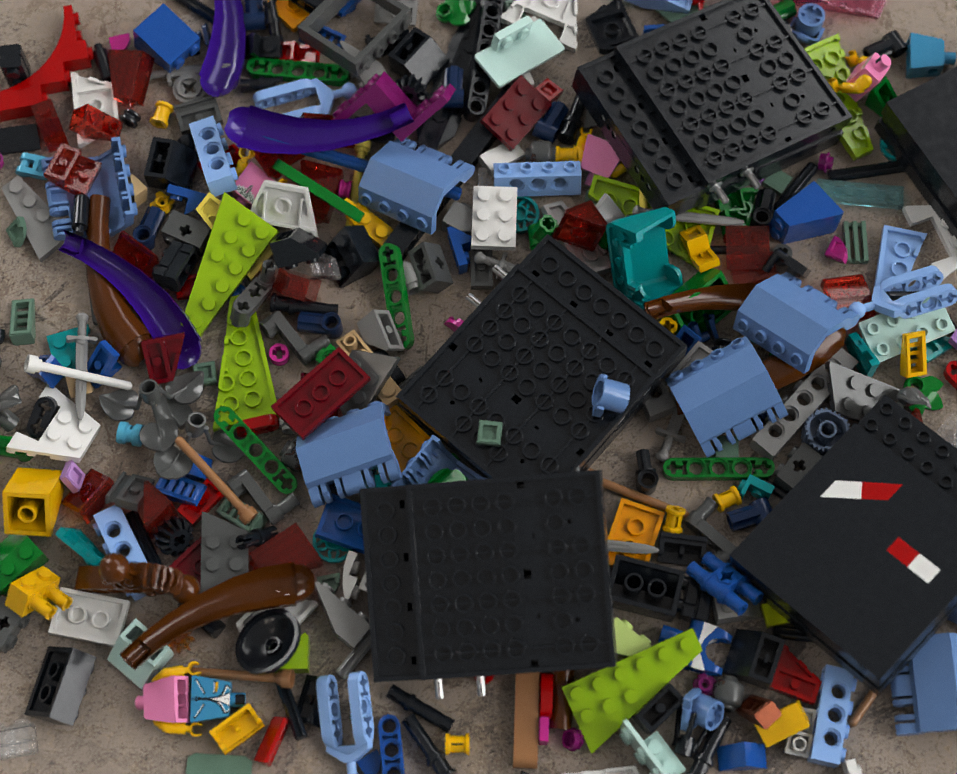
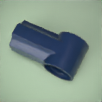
(254, 15)
(455, 76)
(549, 126)
(149, 226)
(318, 324)
(749, 515)

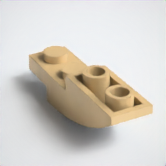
(353, 341)

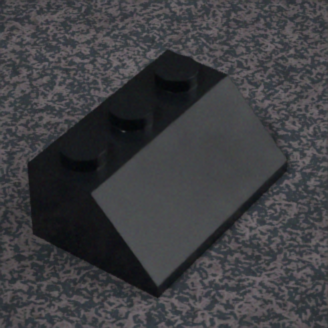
(646, 588)
(61, 685)

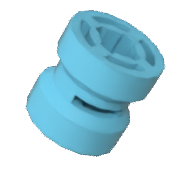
(129, 434)

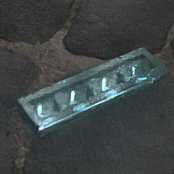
(863, 193)

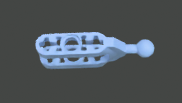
(302, 89)
(927, 283)
(360, 716)

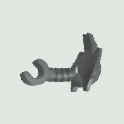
(910, 395)

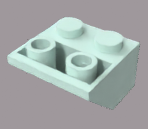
(149, 668)

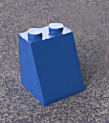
(166, 38)
(805, 216)

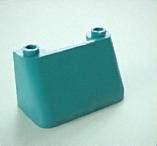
(641, 256)

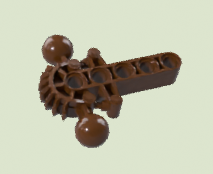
(120, 576)

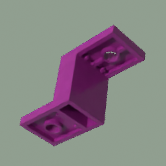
(383, 93)

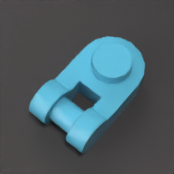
(24, 170)

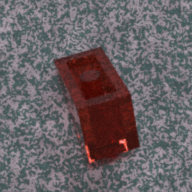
(49, 125)

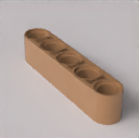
(526, 720)

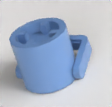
(809, 23)
(609, 396)
(708, 710)

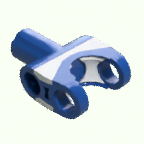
(706, 635)

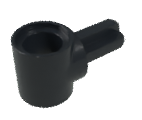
(645, 471)

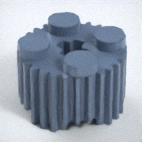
(826, 422)

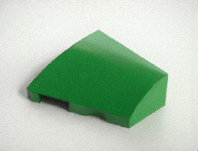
(739, 206)

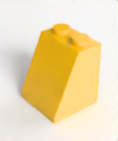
(32, 501)

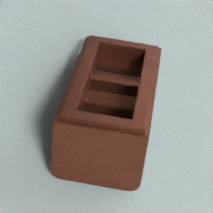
(759, 711)

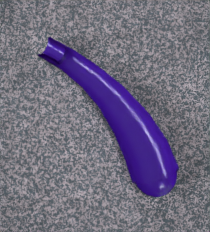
(225, 46)
(303, 134)
(151, 302)

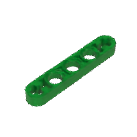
(289, 65)
(318, 190)
(396, 285)
(252, 438)
(707, 473)

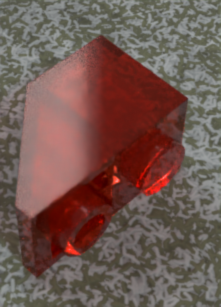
(94, 123)

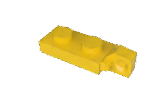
(375, 227)

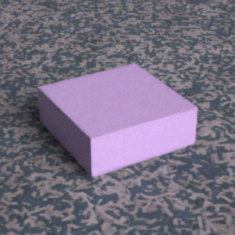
(72, 476)

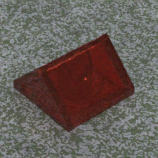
(581, 226)
(135, 253)
(90, 497)
(156, 508)

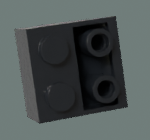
(418, 55)
(170, 164)
(296, 247)
(354, 254)
(754, 657)

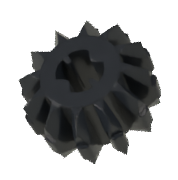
(413, 88)
(173, 536)

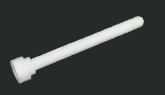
(34, 364)

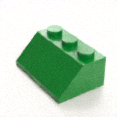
(699, 280)
(17, 559)

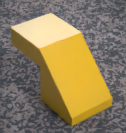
(699, 249)

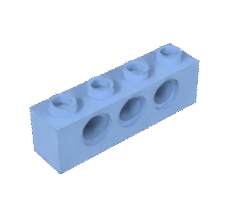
(213, 156)
(539, 177)
(112, 519)
(820, 751)

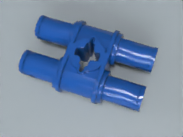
(724, 583)

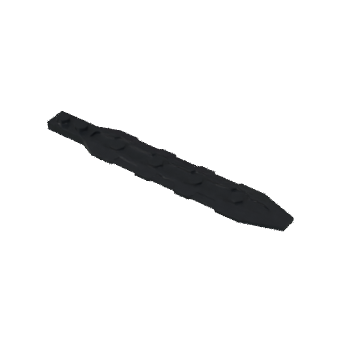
(445, 122)

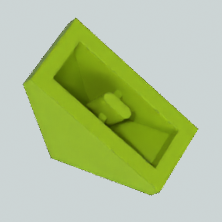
(301, 659)

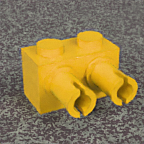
(35, 592)

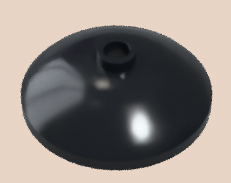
(268, 641)

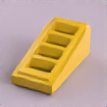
(920, 361)

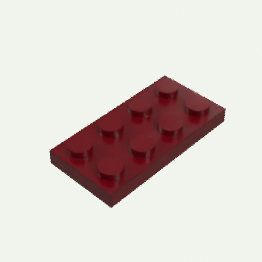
(320, 393)

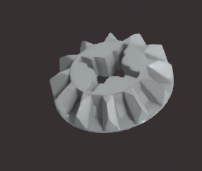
(188, 80)

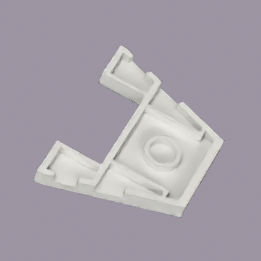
(555, 11)
(285, 206)
(921, 213)
(65, 435)

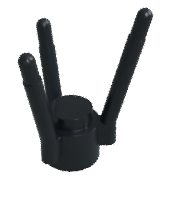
(685, 744)

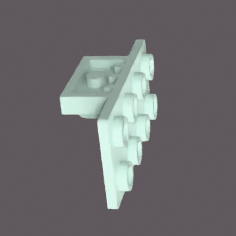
(518, 50)
(885, 333)
(652, 751)

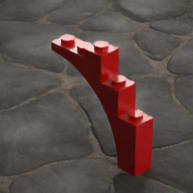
(53, 76)

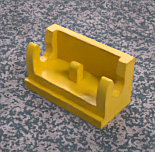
(789, 723)
(237, 729)

